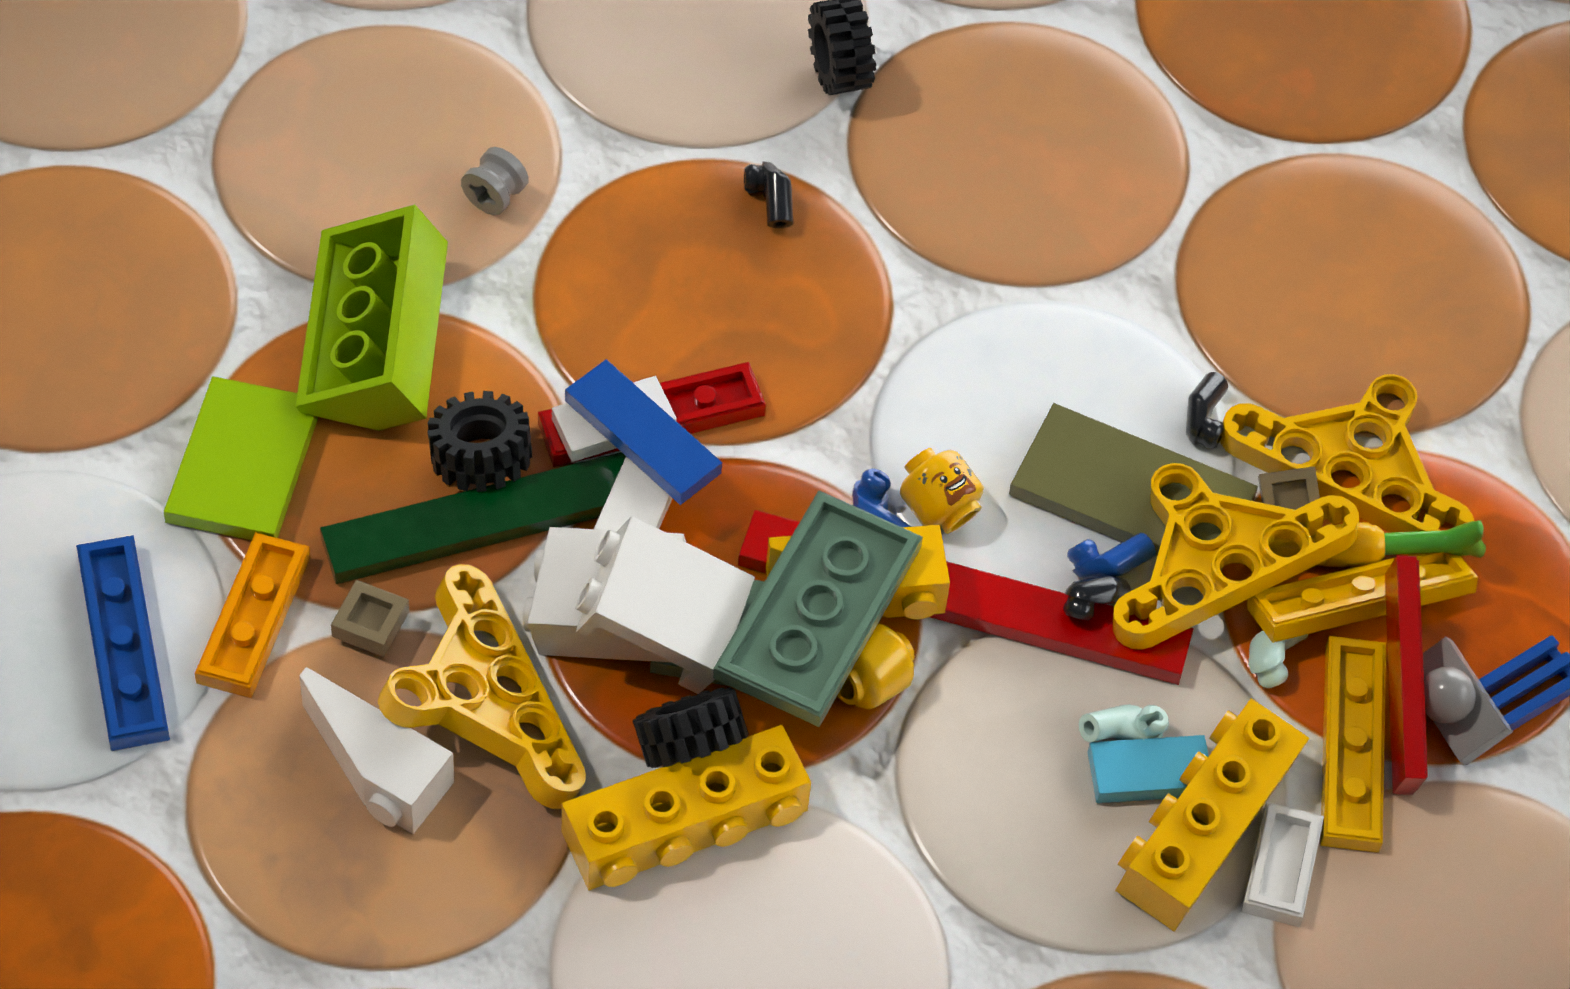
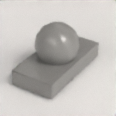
(1460, 703)

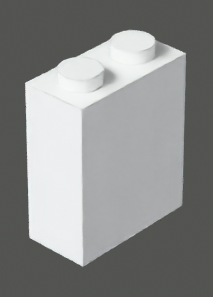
(551, 613)

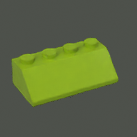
(373, 321)

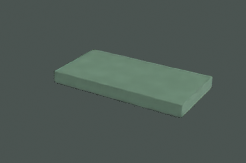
(818, 608)

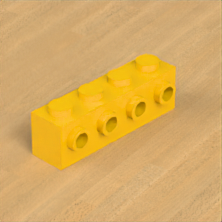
(685, 808)
(1210, 814)

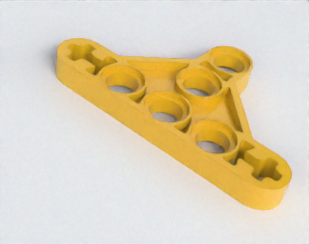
(1331, 446)
(1244, 538)
(493, 712)

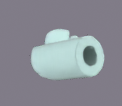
(1268, 657)
(1124, 723)

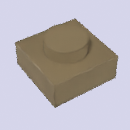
(1289, 487)
(370, 618)

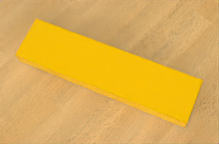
(1352, 595)
(1353, 744)

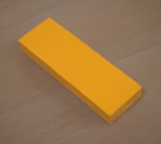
(252, 615)

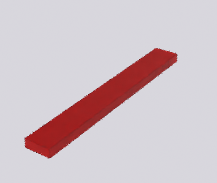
(1015, 612)

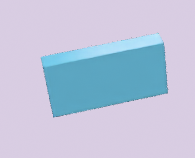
(1141, 767)

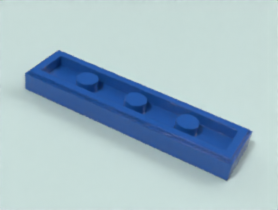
(122, 643)

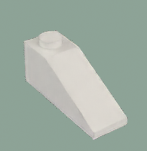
(389, 765)

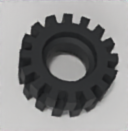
(841, 46)
(479, 462)
(690, 727)

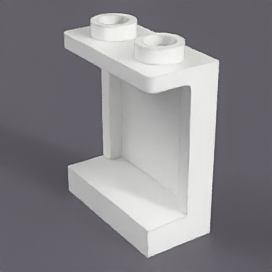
(665, 598)

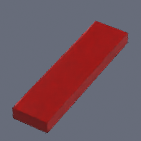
(697, 401)
(1406, 675)

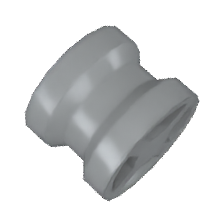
(494, 180)

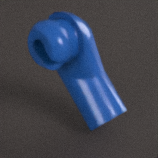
(871, 495)
(1114, 562)

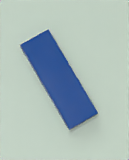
(643, 431)

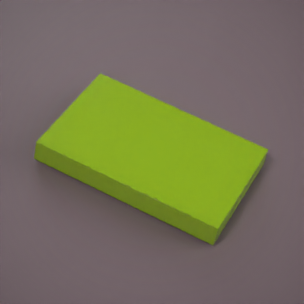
(241, 461)

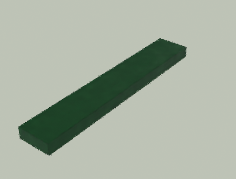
(469, 519)

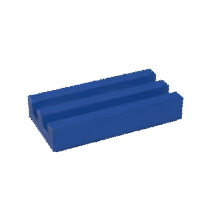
(1557, 664)

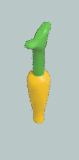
(1374, 544)

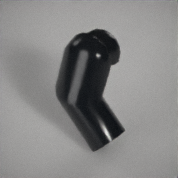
(776, 189)
(1200, 407)
(1087, 592)

